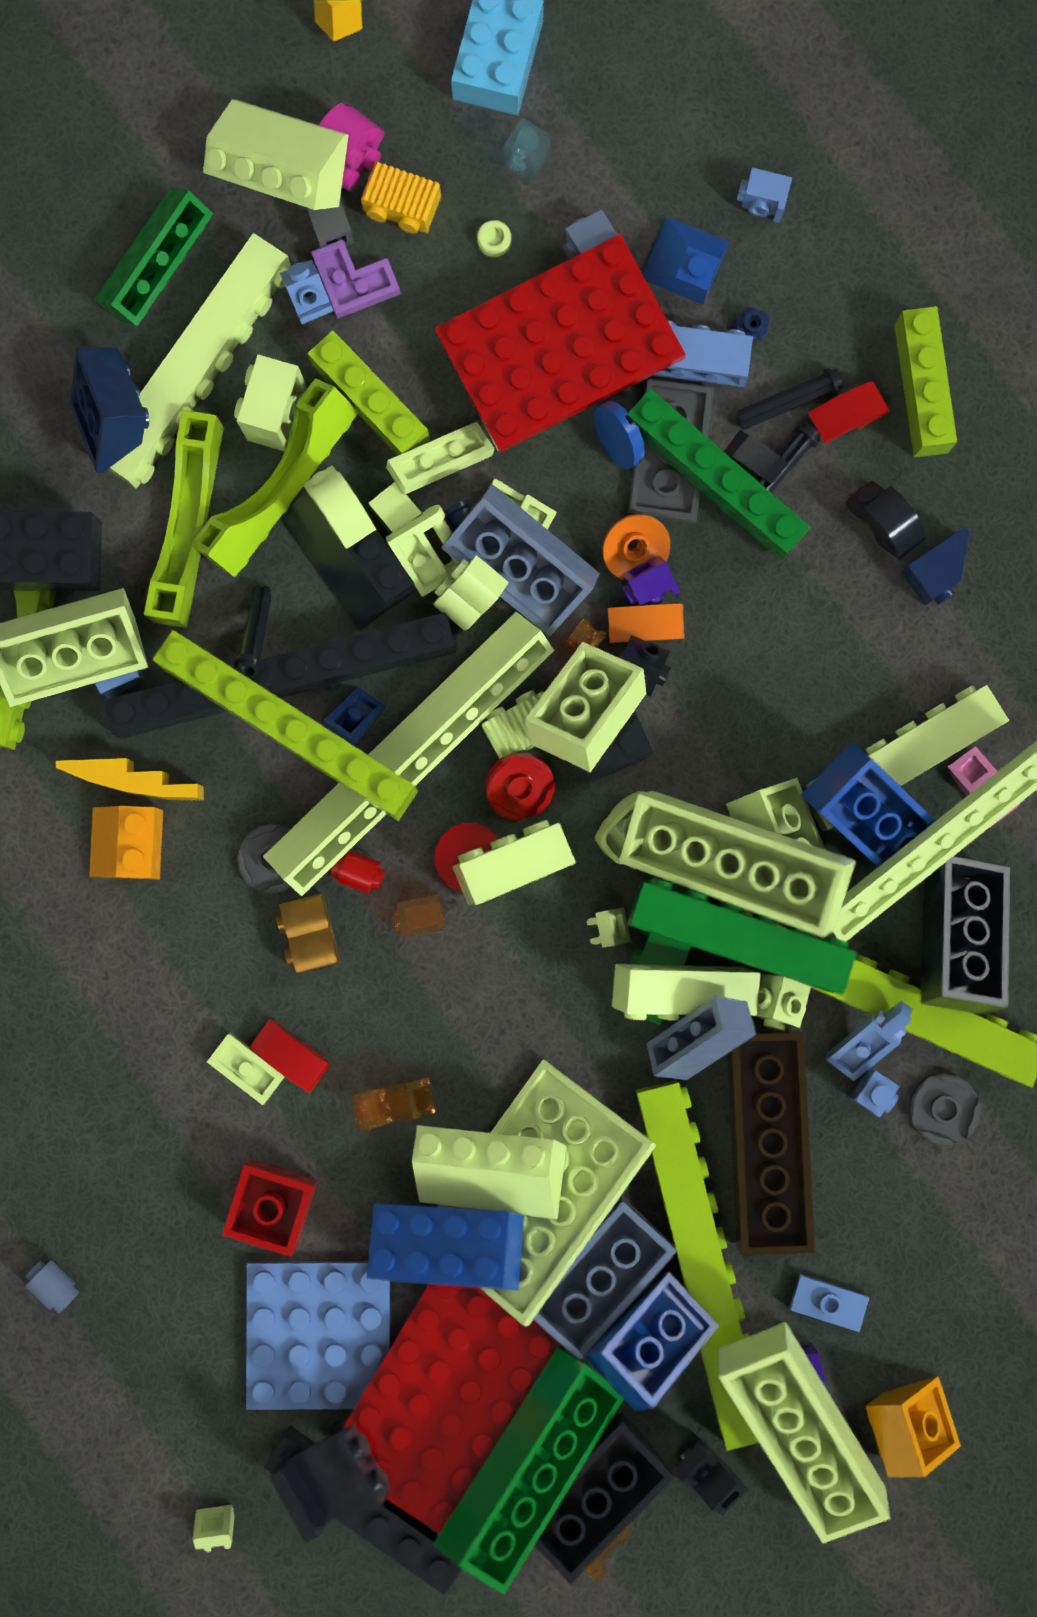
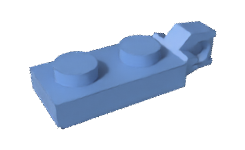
(870, 1041)

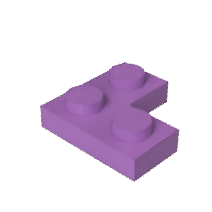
(351, 288)

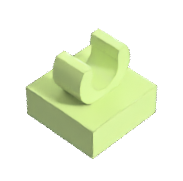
(612, 927)
(213, 1527)

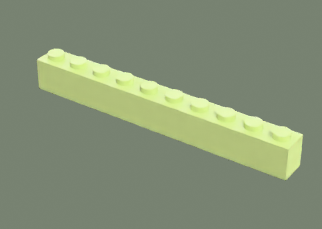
(413, 749)

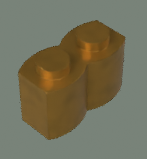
(308, 933)

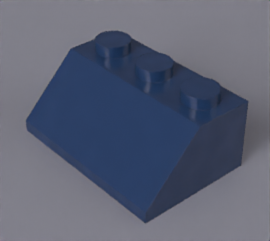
(106, 406)

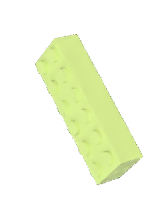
(737, 862)
(803, 1433)

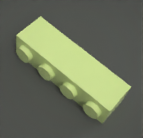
(679, 988)

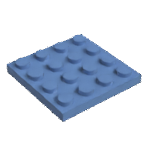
(313, 1333)

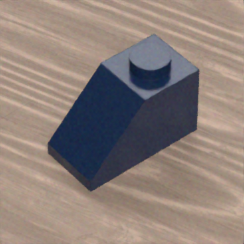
(939, 569)
(354, 717)

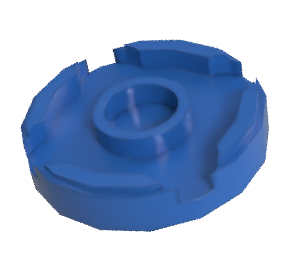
(617, 436)

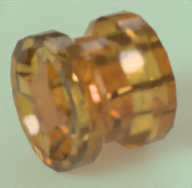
(585, 633)

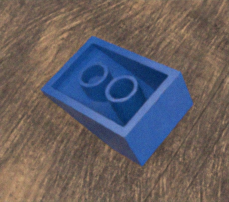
(652, 1343)

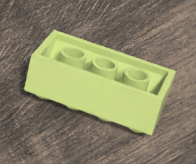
(277, 155)
(69, 647)
(488, 1171)

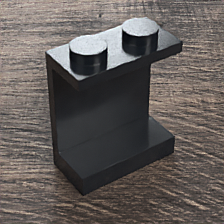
(329, 1481)

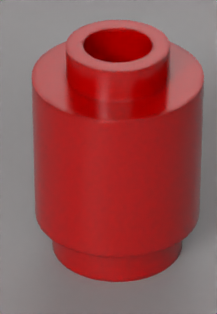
(358, 872)

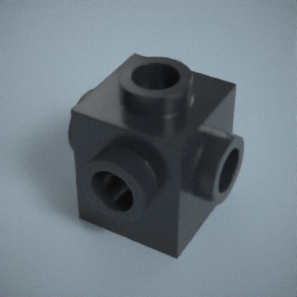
(650, 658)

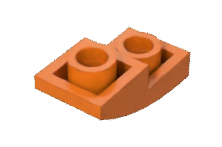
(646, 622)

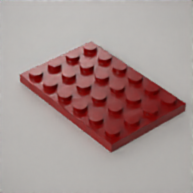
(559, 343)
(447, 1396)

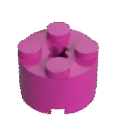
(362, 141)

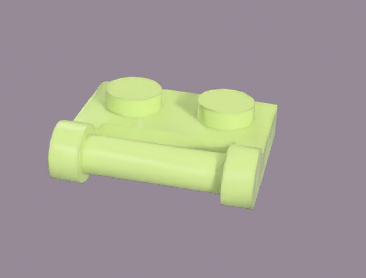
(417, 553)

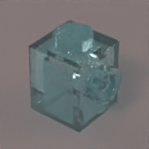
(527, 149)

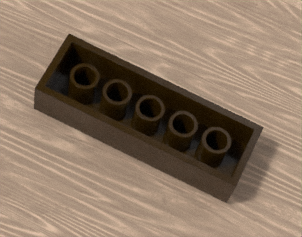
(771, 1144)

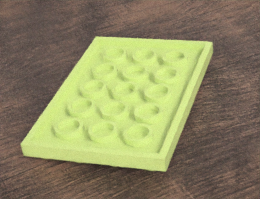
(598, 1167)

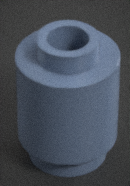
(51, 1286)

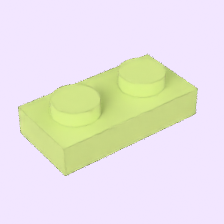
(245, 1068)

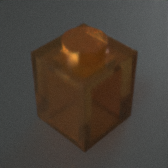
(419, 916)

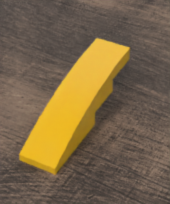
(120, 775)

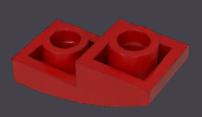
(848, 411)
(289, 1056)

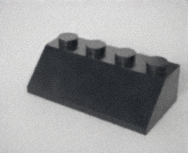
(363, 576)
(604, 1498)

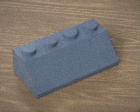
(541, 571)

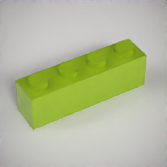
(925, 382)
(368, 394)

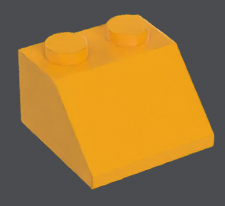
(126, 842)
(913, 1428)

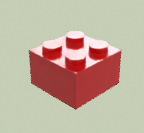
(270, 1207)

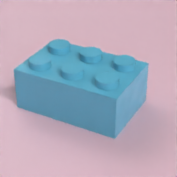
(497, 53)

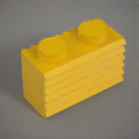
(400, 198)

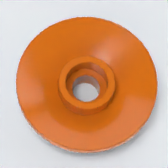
(652, 541)

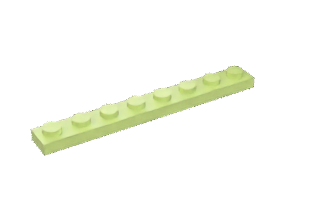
(937, 843)

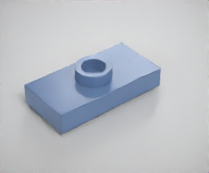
(829, 1302)

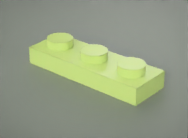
(440, 458)

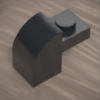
(890, 517)
(709, 1477)

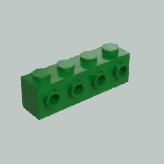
(154, 256)

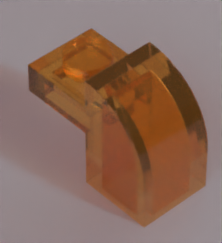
(393, 1103)

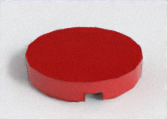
(519, 786)
(456, 842)

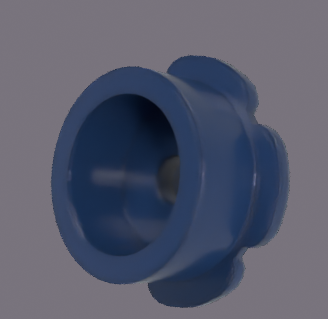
(752, 315)

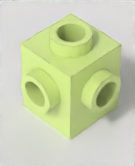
(781, 1002)

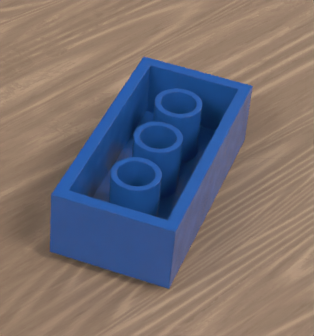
(867, 805)
(446, 1246)

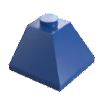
(685, 260)

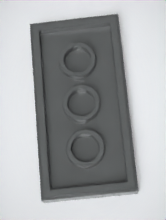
(656, 485)

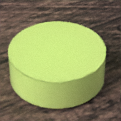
(494, 238)

